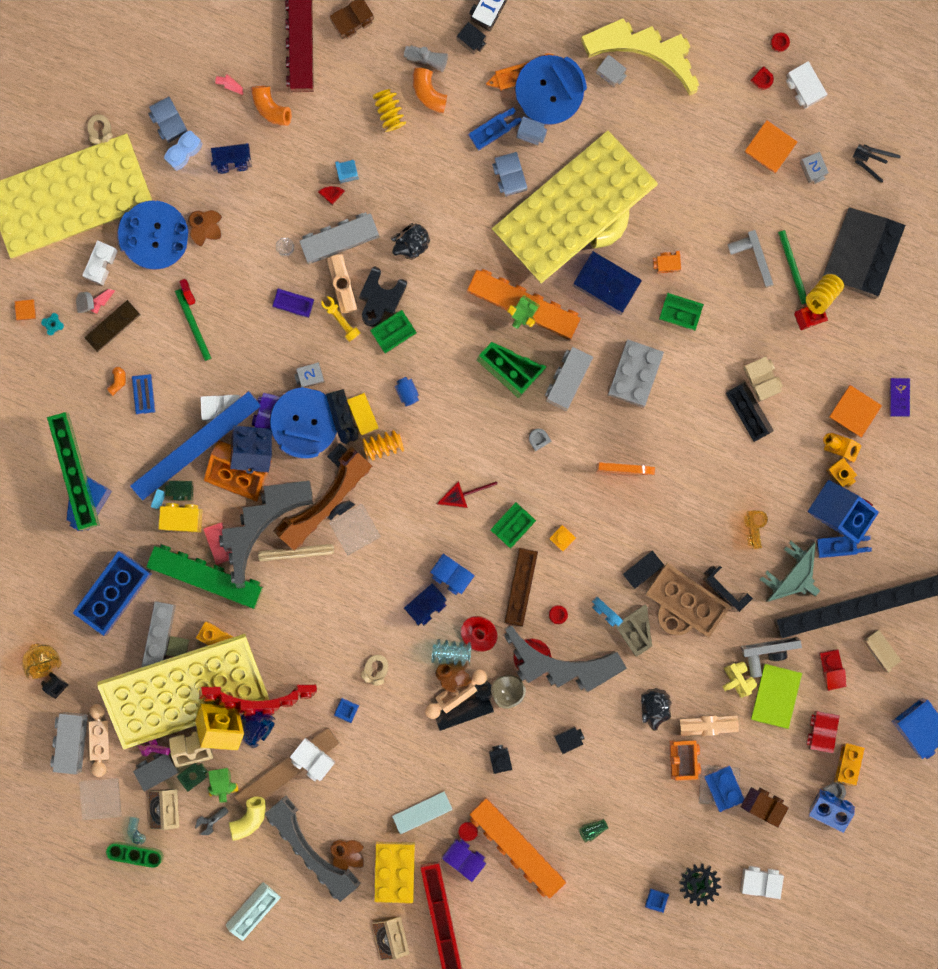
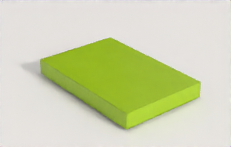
(776, 696)

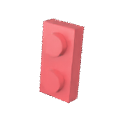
(212, 534)

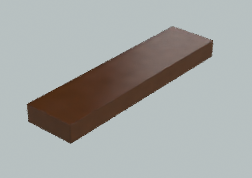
(521, 587)

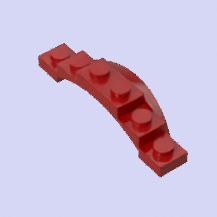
(249, 707)

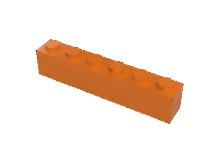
(503, 295)
(517, 847)

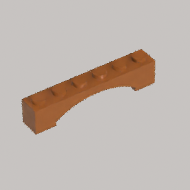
(297, 529)

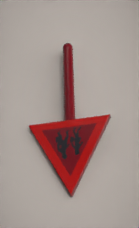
(456, 498)

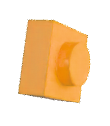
(562, 538)

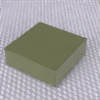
(177, 646)

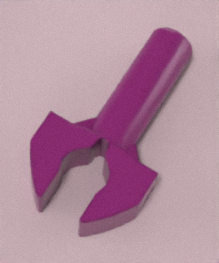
(152, 746)

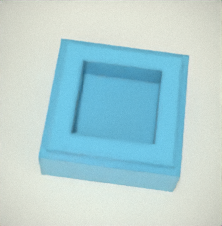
(158, 499)

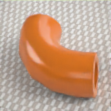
(425, 92)
(268, 108)

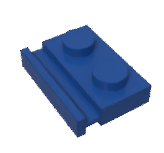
(724, 788)

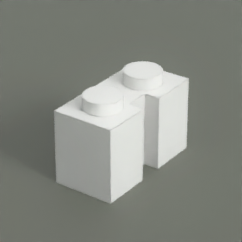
(806, 84)
(98, 261)
(214, 405)
(312, 759)
(761, 882)

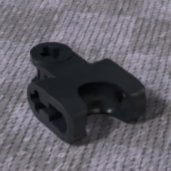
(380, 299)

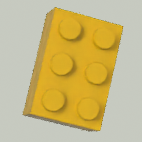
(394, 872)

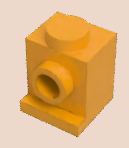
(835, 472)

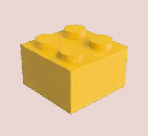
(180, 519)
(219, 727)

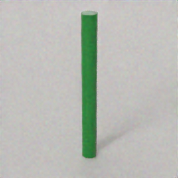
(793, 266)
(193, 325)

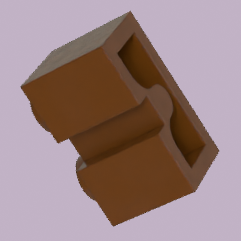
(352, 18)
(764, 807)

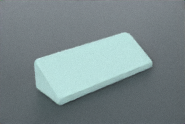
(422, 812)
(252, 911)

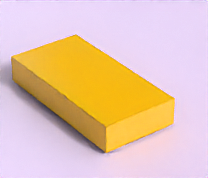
(363, 414)

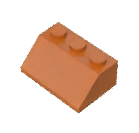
(233, 480)

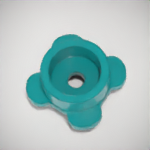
(57, 324)

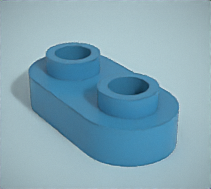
(600, 607)

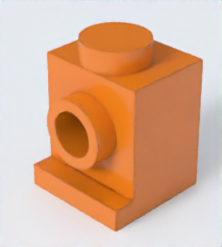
(667, 262)

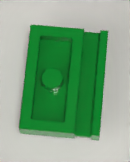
(681, 311)
(393, 331)
(513, 525)

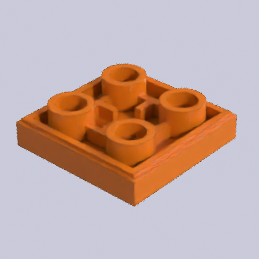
(771, 146)
(855, 411)

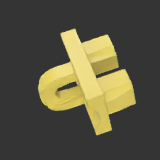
(742, 686)

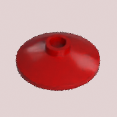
(479, 641)

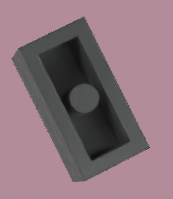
(155, 771)

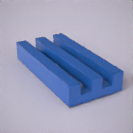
(151, 394)

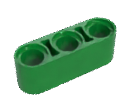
(125, 856)

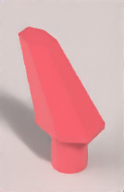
(229, 83)
(101, 299)

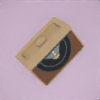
(882, 651)
(163, 809)
(390, 939)

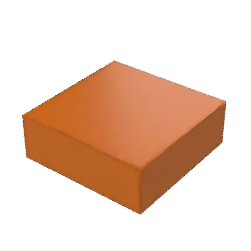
(25, 310)

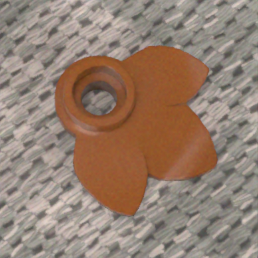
(207, 228)
(454, 676)
(349, 856)

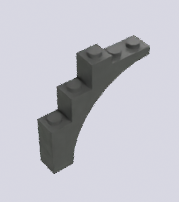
(240, 540)
(589, 673)

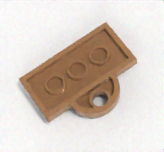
(686, 603)

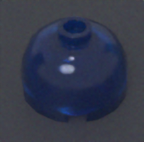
(256, 728)

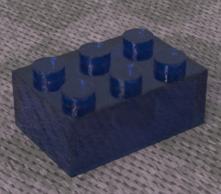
(607, 283)

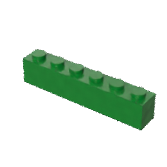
(73, 471)
(203, 576)

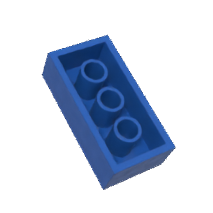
(112, 593)

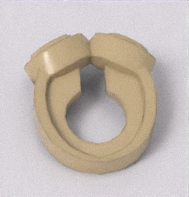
(107, 135)
(366, 673)

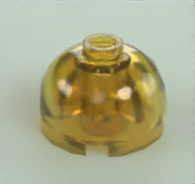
(40, 660)

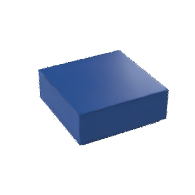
(346, 710)
(656, 900)

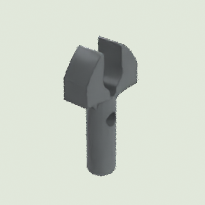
(212, 820)

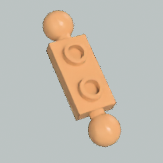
(450, 700)
(97, 740)

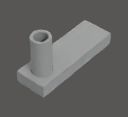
(753, 242)
(754, 650)

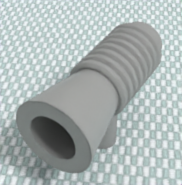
(426, 57)

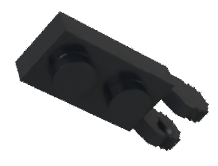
(342, 416)

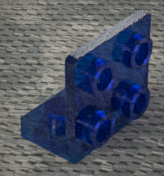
(231, 158)
(425, 604)

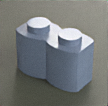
(168, 120)
(531, 131)
(510, 173)

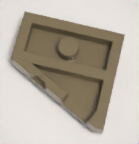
(636, 631)

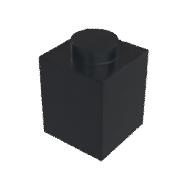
(471, 38)
(569, 739)

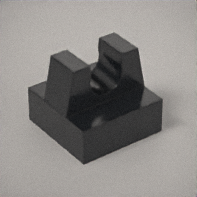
(54, 686)

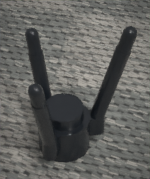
(864, 152)

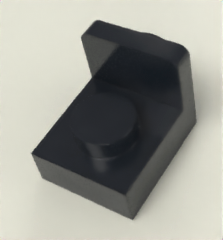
(500, 759)

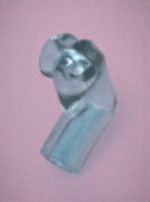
(133, 832)

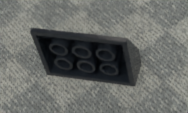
(864, 251)

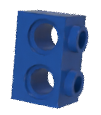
(829, 815)

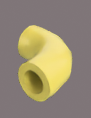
(611, 233)
(250, 821)

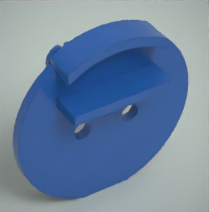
(563, 80)
(137, 234)
(300, 436)

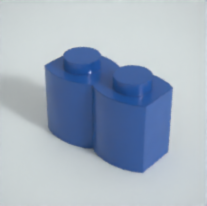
(452, 574)

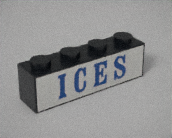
(486, 12)

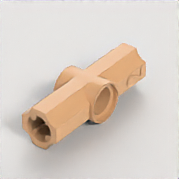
(345, 296)
(709, 725)

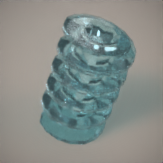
(451, 652)

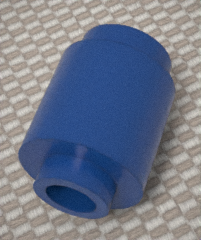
(407, 391)

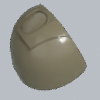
(508, 691)

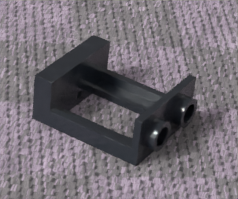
(736, 605)

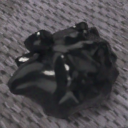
(411, 241)
(655, 707)

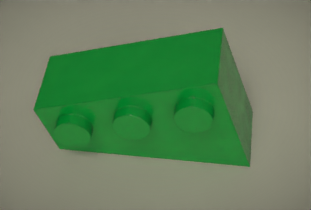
(509, 368)

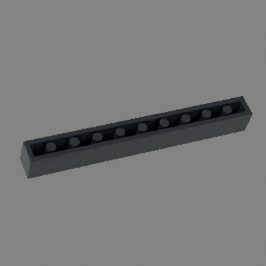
(857, 607)

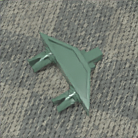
(799, 577)

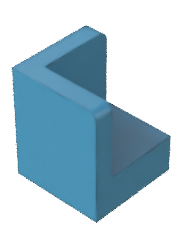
(346, 171)

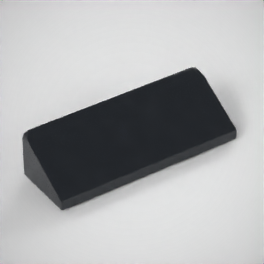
(749, 411)
(464, 712)

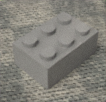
(635, 373)
(568, 378)
(69, 743)

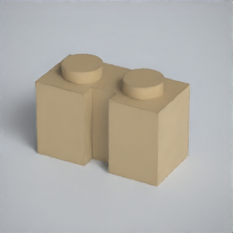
(763, 379)
(188, 750)

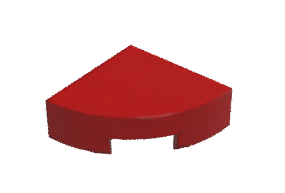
(331, 193)
(187, 291)

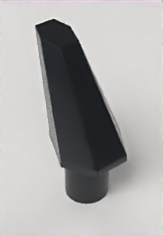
(341, 508)

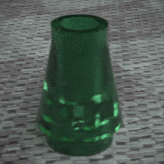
(592, 830)

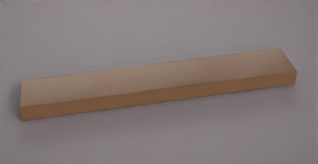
(284, 771)

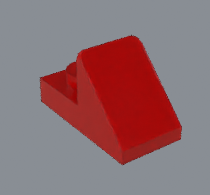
(807, 318)
(833, 670)

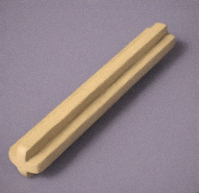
(288, 553)

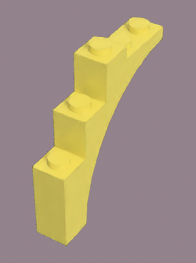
(646, 42)

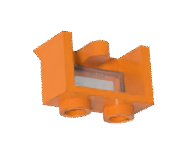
(684, 760)

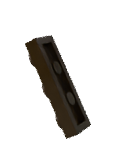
(112, 326)

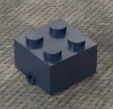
(251, 449)

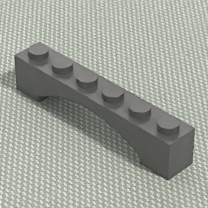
(338, 881)

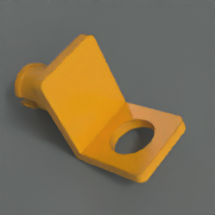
(841, 446)

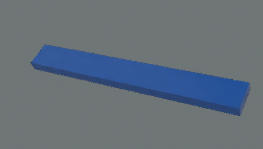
(195, 445)

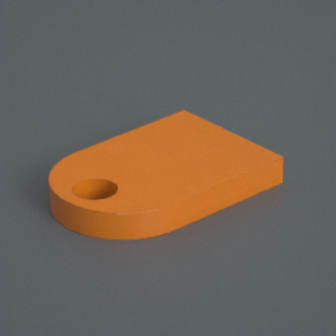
(625, 469)

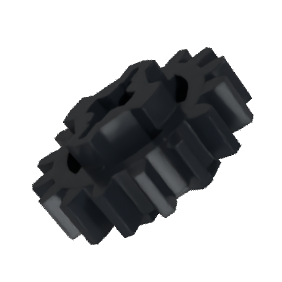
(695, 893)

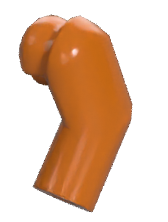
(119, 380)

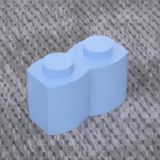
(179, 154)

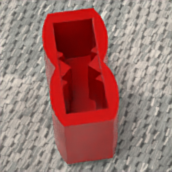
(823, 731)

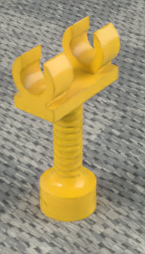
(351, 333)

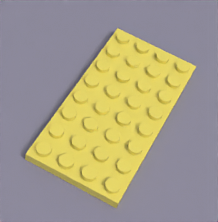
(70, 195)
(574, 206)
(166, 693)

